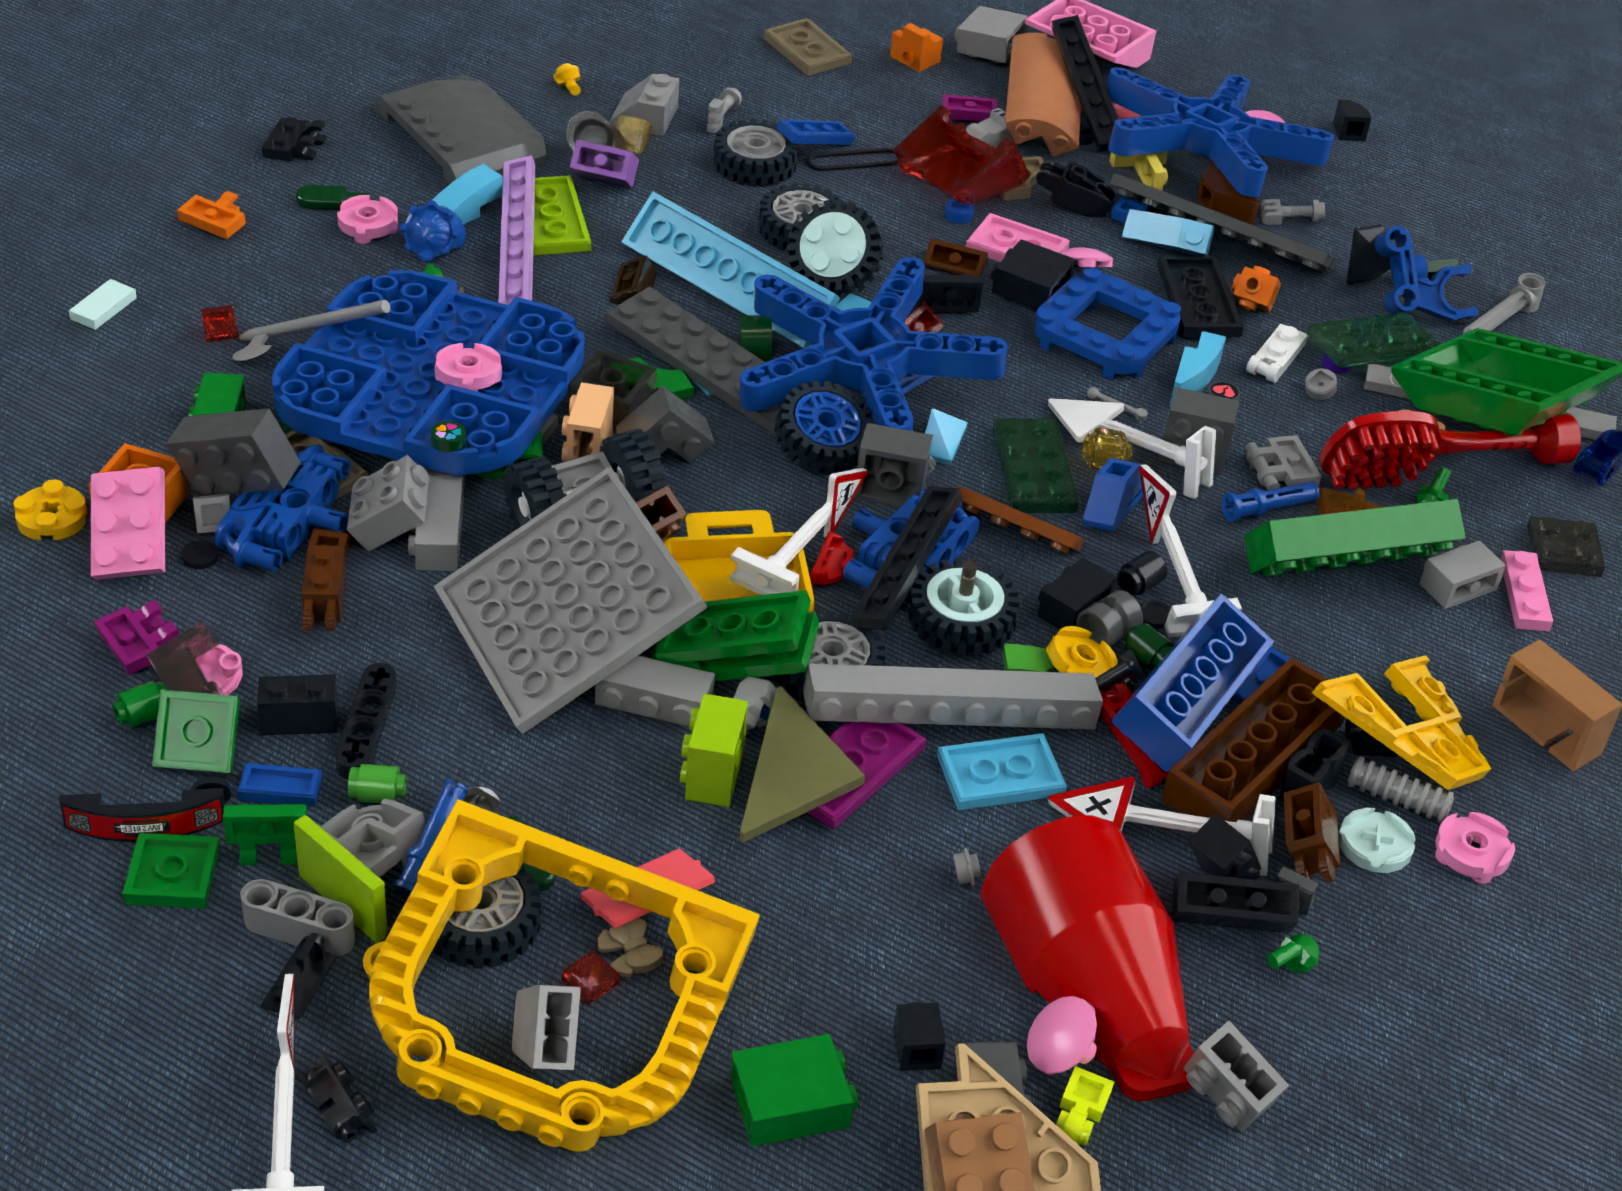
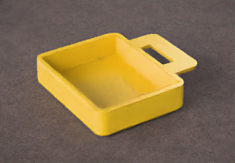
(708, 558)

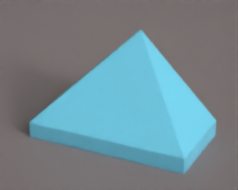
(947, 435)

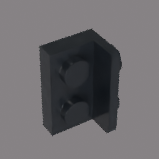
(952, 293)

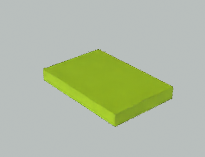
(341, 877)

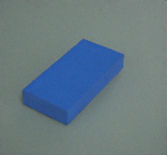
(280, 784)

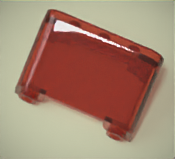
(959, 162)

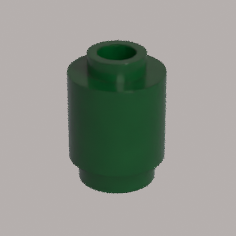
(1147, 644)

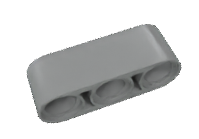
(293, 914)

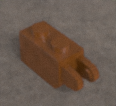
(323, 586)
(1312, 832)

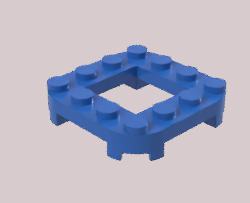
(1057, 326)

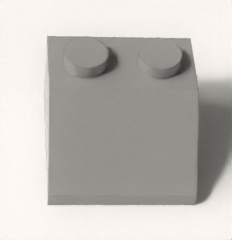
(651, 100)

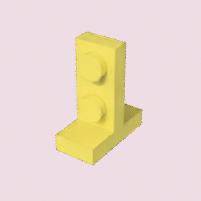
(1147, 166)

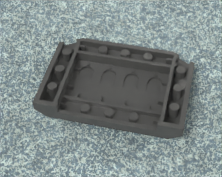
(463, 124)

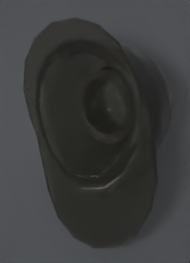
(593, 128)

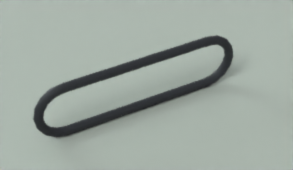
(849, 152)

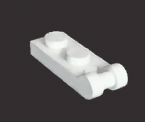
(1277, 353)

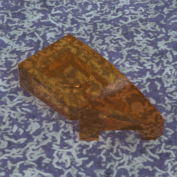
(1336, 502)

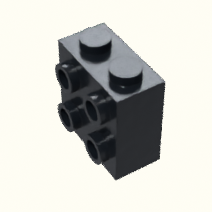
(1031, 274)

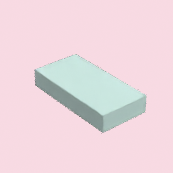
(102, 304)

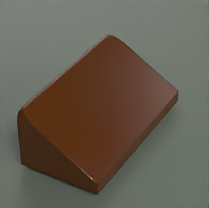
(955, 258)

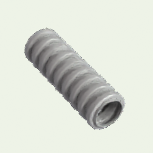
(1400, 789)

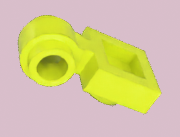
(1084, 1098)

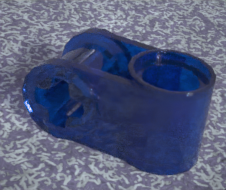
(1602, 457)

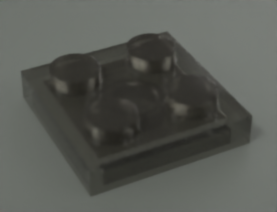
(1566, 546)

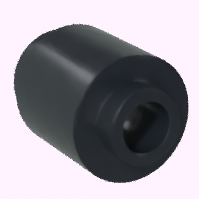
(1142, 573)

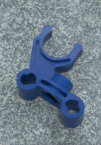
(1411, 279)

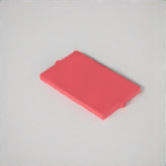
(673, 866)

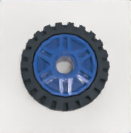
(822, 427)

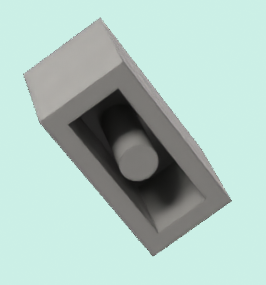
(1462, 574)

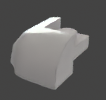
(378, 833)

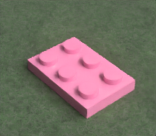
(127, 523)

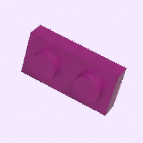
(969, 107)

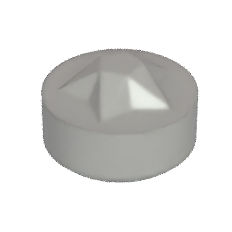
(1321, 384)

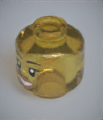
(1103, 445)

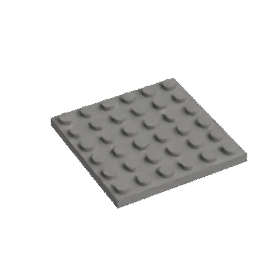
(568, 599)

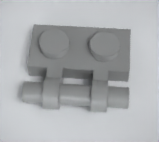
(1290, 460)

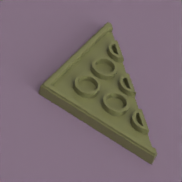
(794, 770)

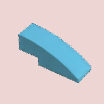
(471, 192)
(1200, 364)

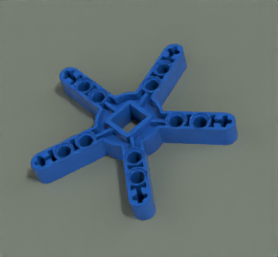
(1209, 128)
(840, 335)

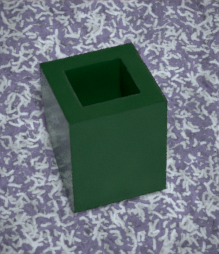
(756, 335)

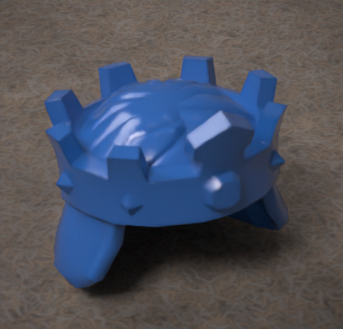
(432, 231)

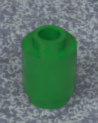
(138, 704)

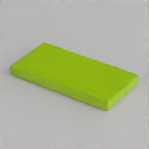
(558, 218)

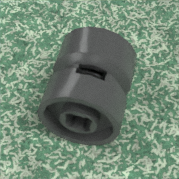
(1111, 617)

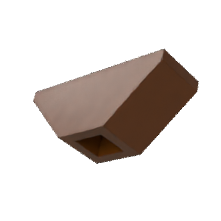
(1219, 195)

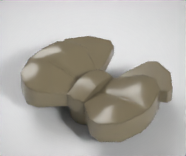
(638, 955)

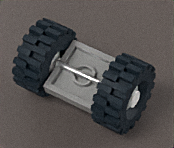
(538, 485)

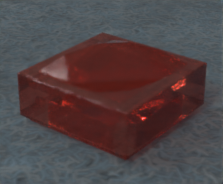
(219, 323)
(592, 975)

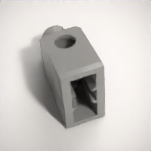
(546, 1026)

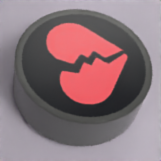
(1224, 389)

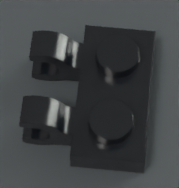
(291, 138)

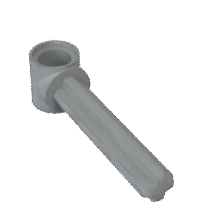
(1523, 297)

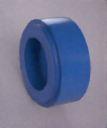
(958, 212)

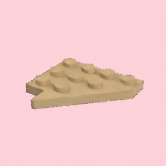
(981, 1092)

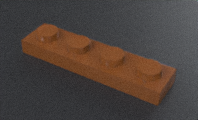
(1030, 526)

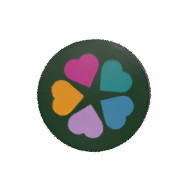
(448, 436)

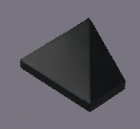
(1365, 261)

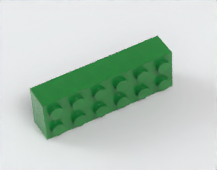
(1354, 537)

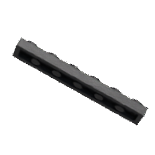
(1086, 78)
(906, 558)

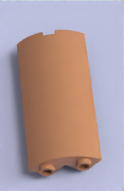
(1041, 95)

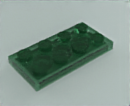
(1371, 339)
(1035, 465)

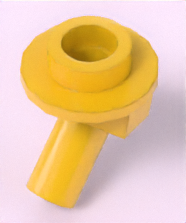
(567, 76)

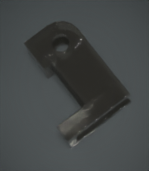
(177, 662)

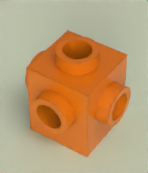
(1261, 297)

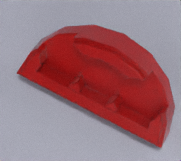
(831, 560)

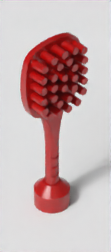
(1406, 438)

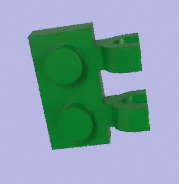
(263, 825)

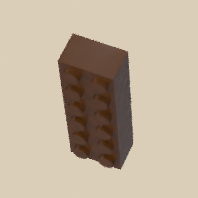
(1251, 747)

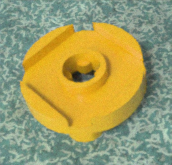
(34, 513)
(1077, 653)

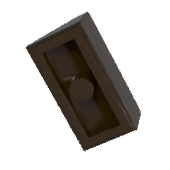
(633, 278)

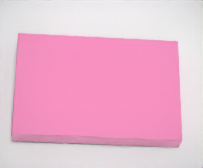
(999, 234)

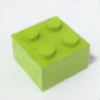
(714, 749)

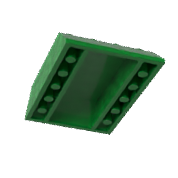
(1502, 380)

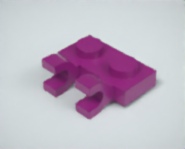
(128, 637)

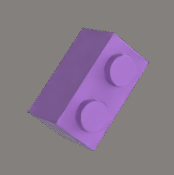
(604, 163)

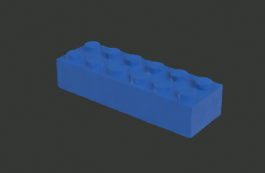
(1192, 683)

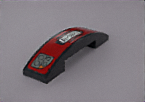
(123, 822)

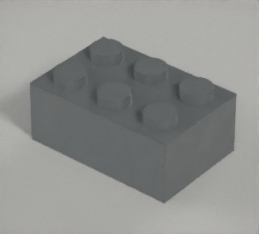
(233, 452)

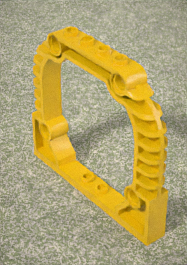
(486, 847)

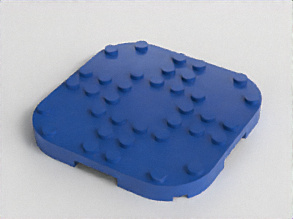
(376, 383)

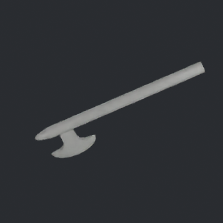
(259, 335)

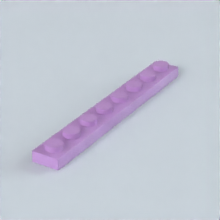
(517, 230)

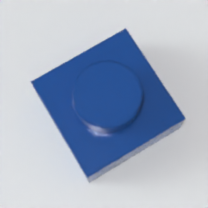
(1121, 209)

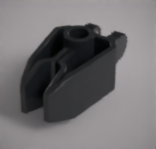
(1076, 188)

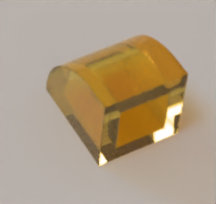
(635, 132)

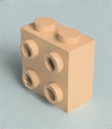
(588, 421)

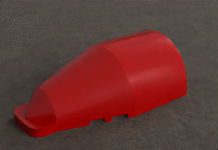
(1096, 930)

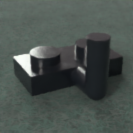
(1130, 669)

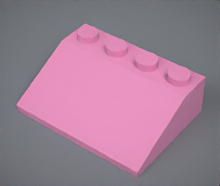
(1107, 32)

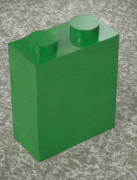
(792, 1089)

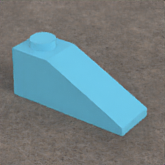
(1169, 232)

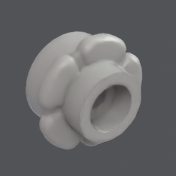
(966, 867)

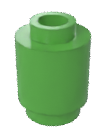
(374, 782)

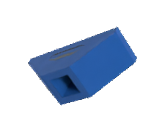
(1113, 494)

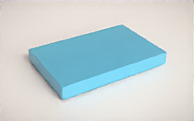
(1000, 771)

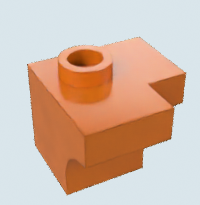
(916, 47)

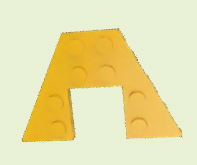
(1433, 745)

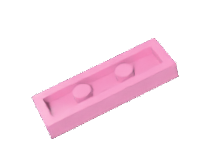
(1526, 591)

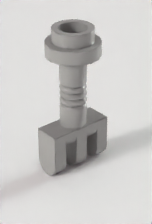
(729, 100)
(1273, 212)

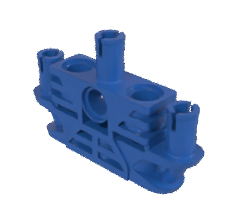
(274, 523)
(885, 532)

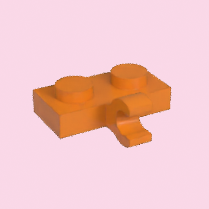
(214, 217)

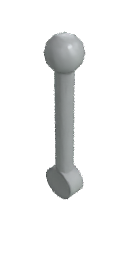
(1139, 414)

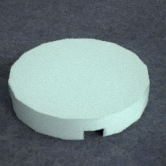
(1376, 840)

